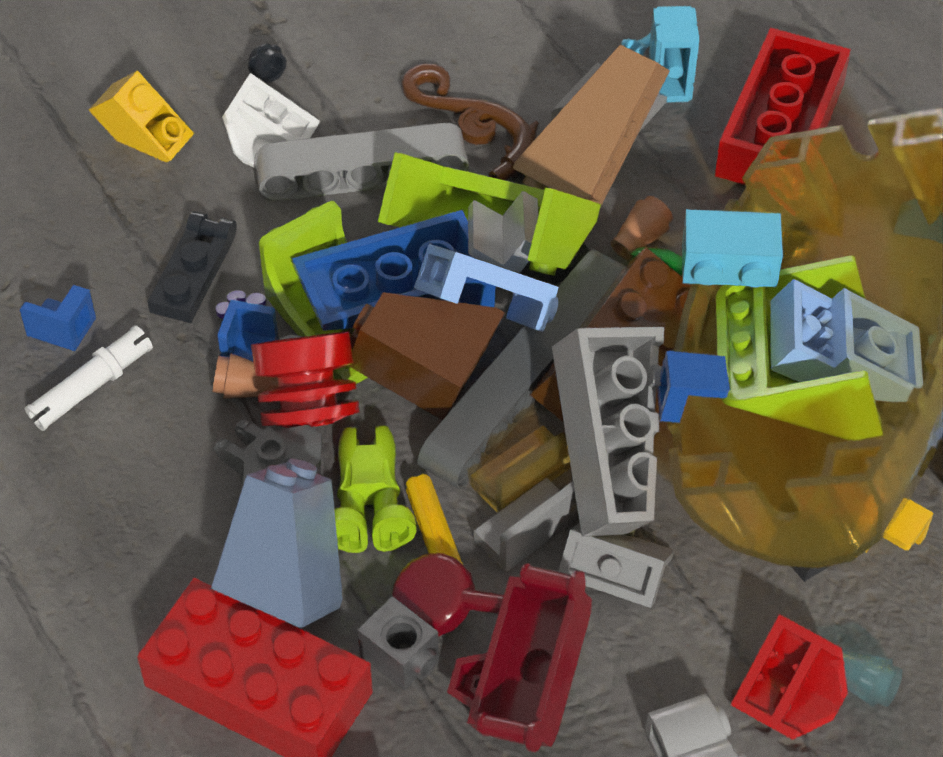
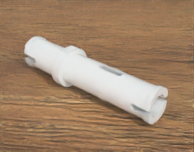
(104, 366)

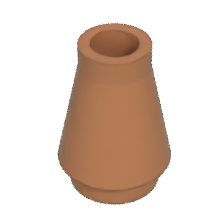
(643, 225)
(237, 378)

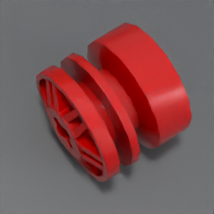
(305, 379)

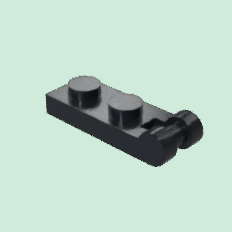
(192, 267)

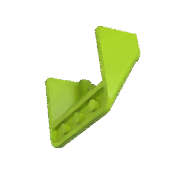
(829, 405)

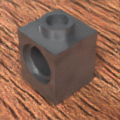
(397, 625)

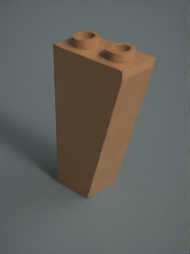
(595, 129)

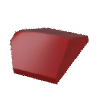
(794, 681)

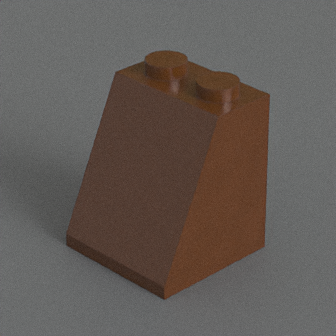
(422, 347)

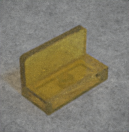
(522, 468)

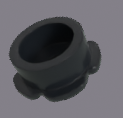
(267, 62)

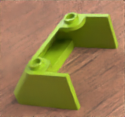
(428, 190)

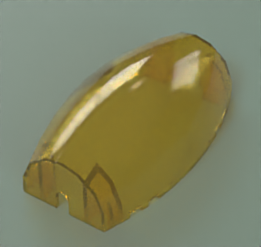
(788, 488)

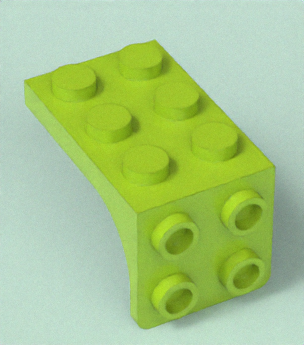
(309, 233)

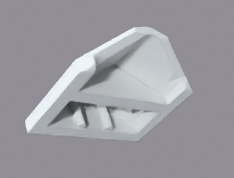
(263, 117)

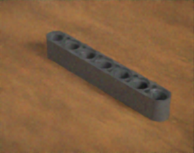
(503, 391)

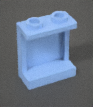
(445, 273)

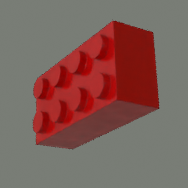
(786, 93)
(255, 673)

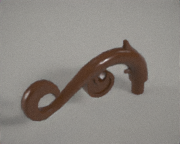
(473, 114)

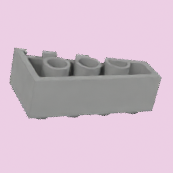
(610, 423)

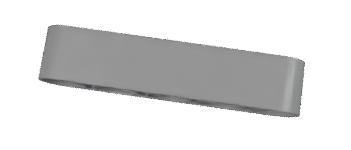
(352, 160)

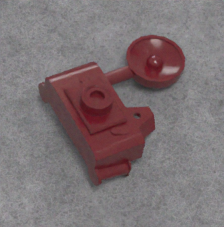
(531, 650)

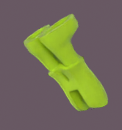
(370, 479)

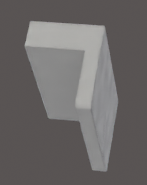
(504, 238)
(527, 523)
(617, 564)

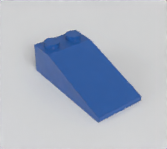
(359, 271)

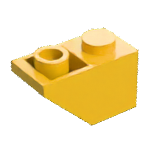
(141, 118)

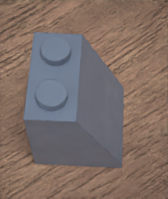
(283, 545)

